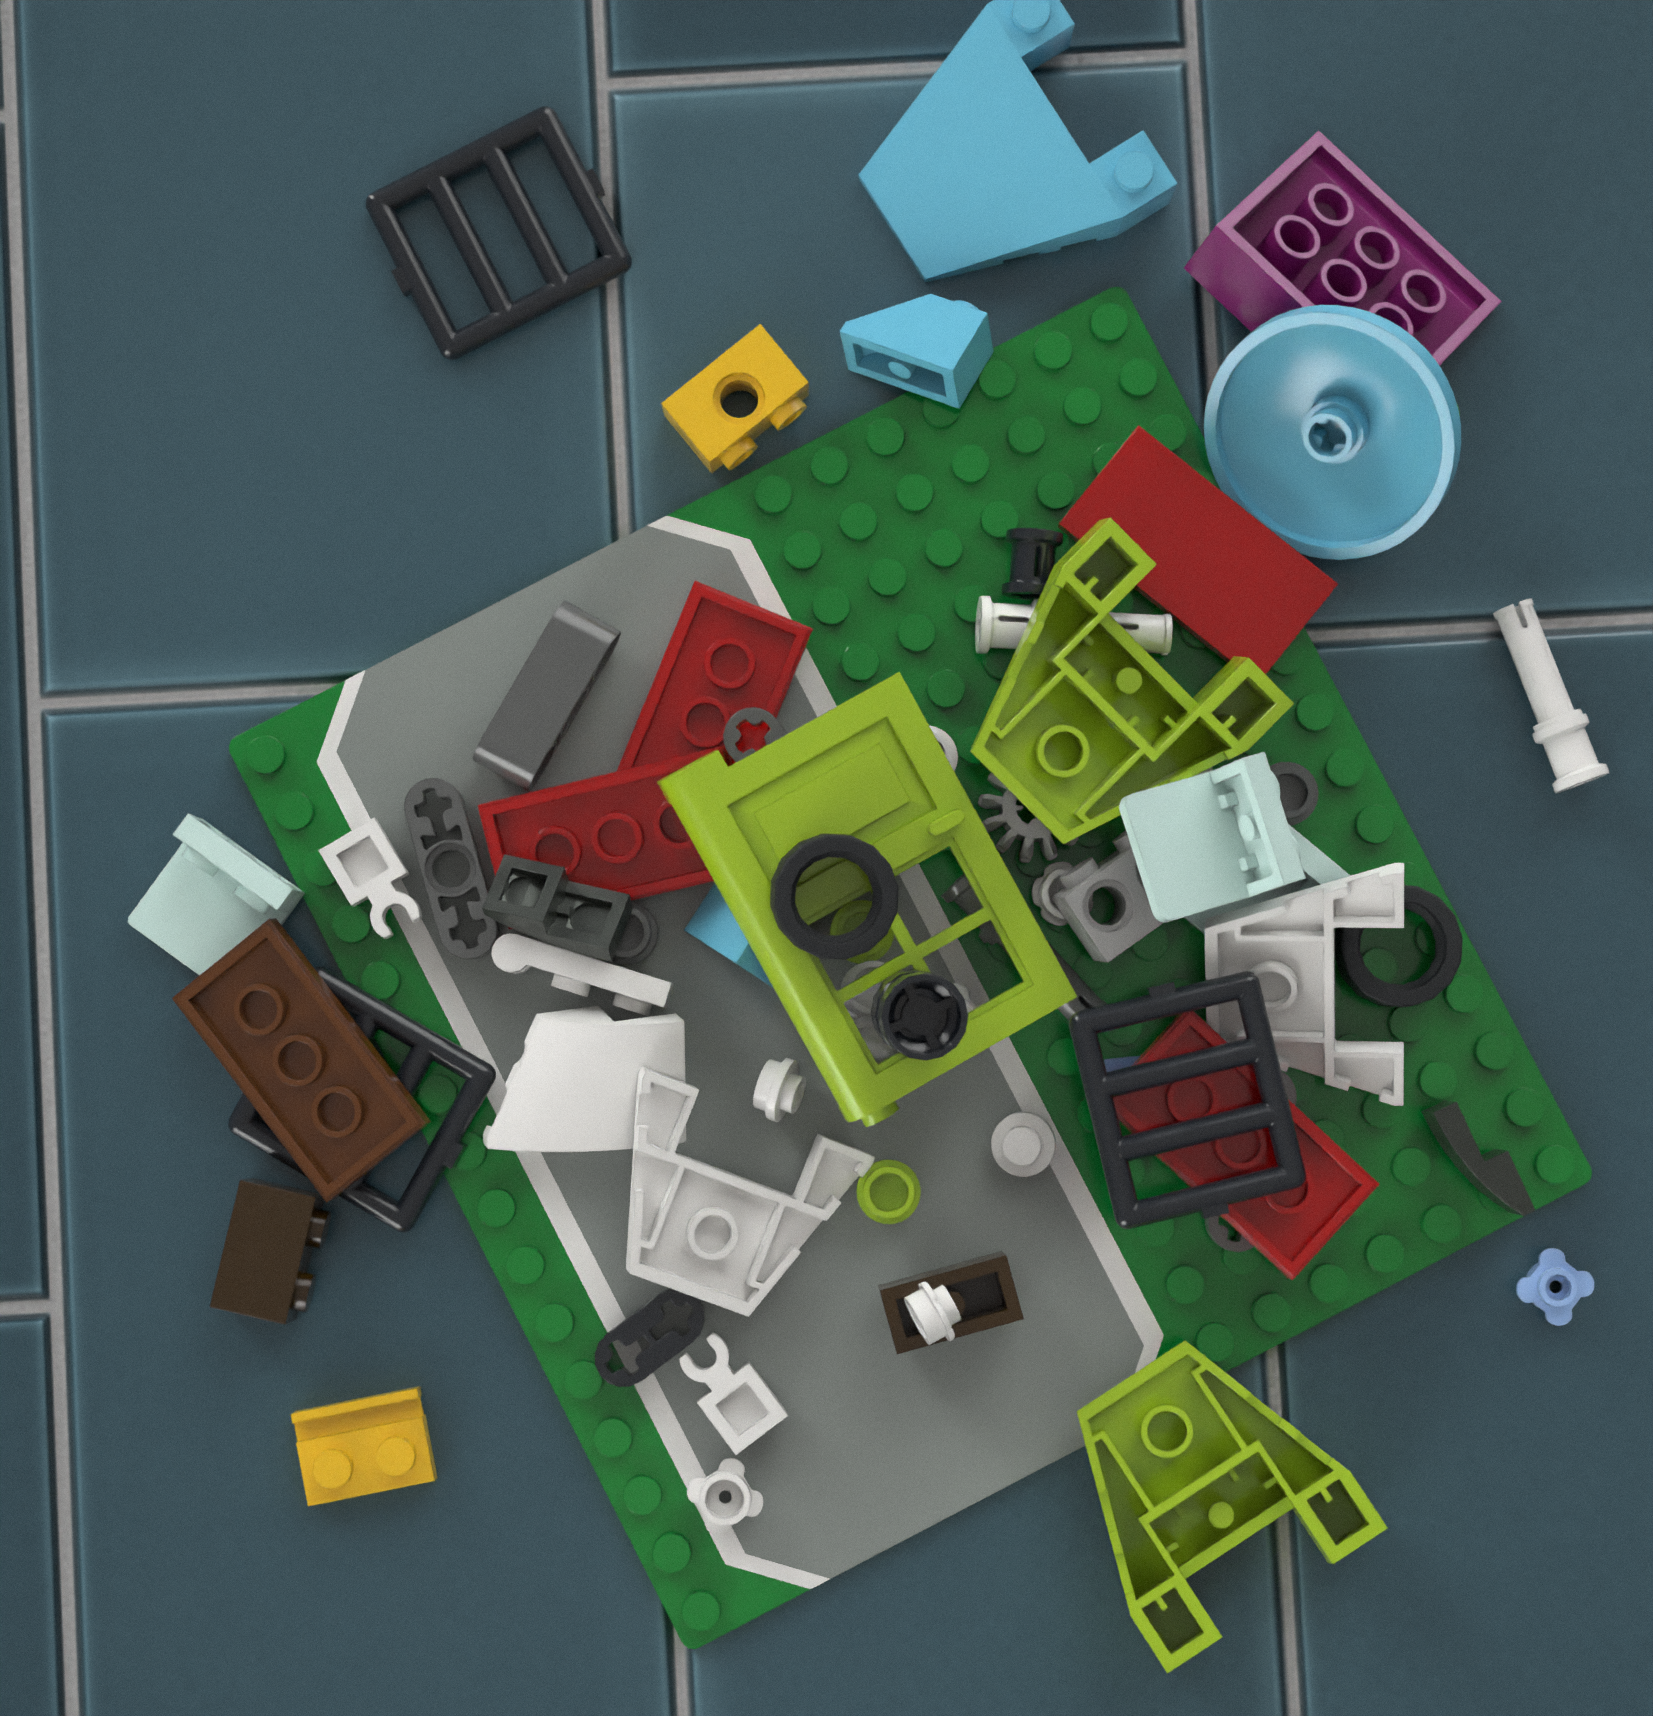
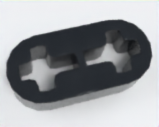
(660, 1349)

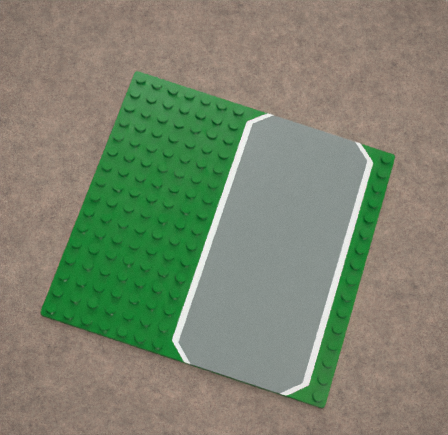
(884, 552)

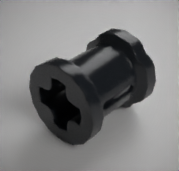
(1031, 561)

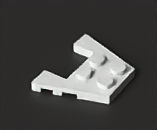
(1293, 955)
(710, 1227)

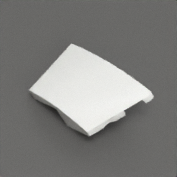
(581, 1081)

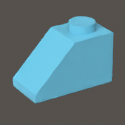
(921, 347)

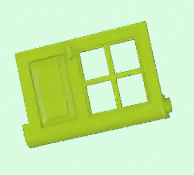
(886, 781)

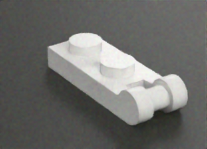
(578, 972)

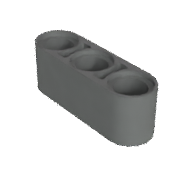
(546, 695)

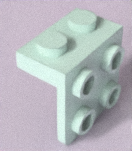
(1211, 839)

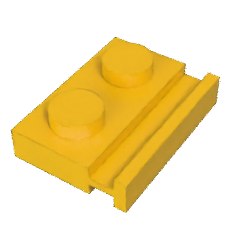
(364, 1446)

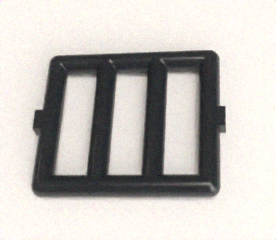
(504, 312)
(426, 1047)
(1272, 1113)

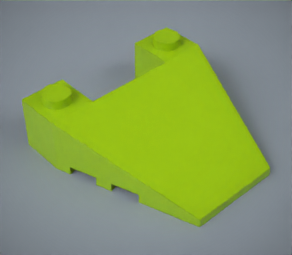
(1093, 713)
(1194, 1470)

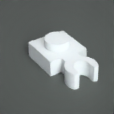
(367, 869)
(738, 1401)

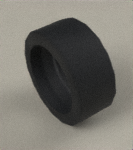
(880, 915)
(1440, 973)

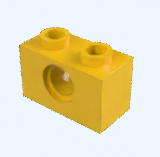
(751, 366)

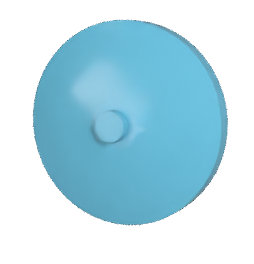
(1333, 431)

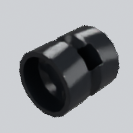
(919, 1014)

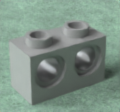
(1132, 911)

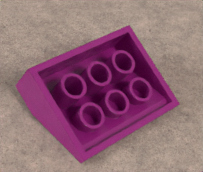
(1336, 238)

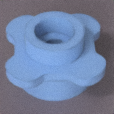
(1536, 1290)

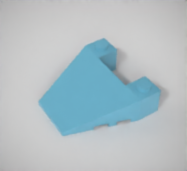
(988, 164)

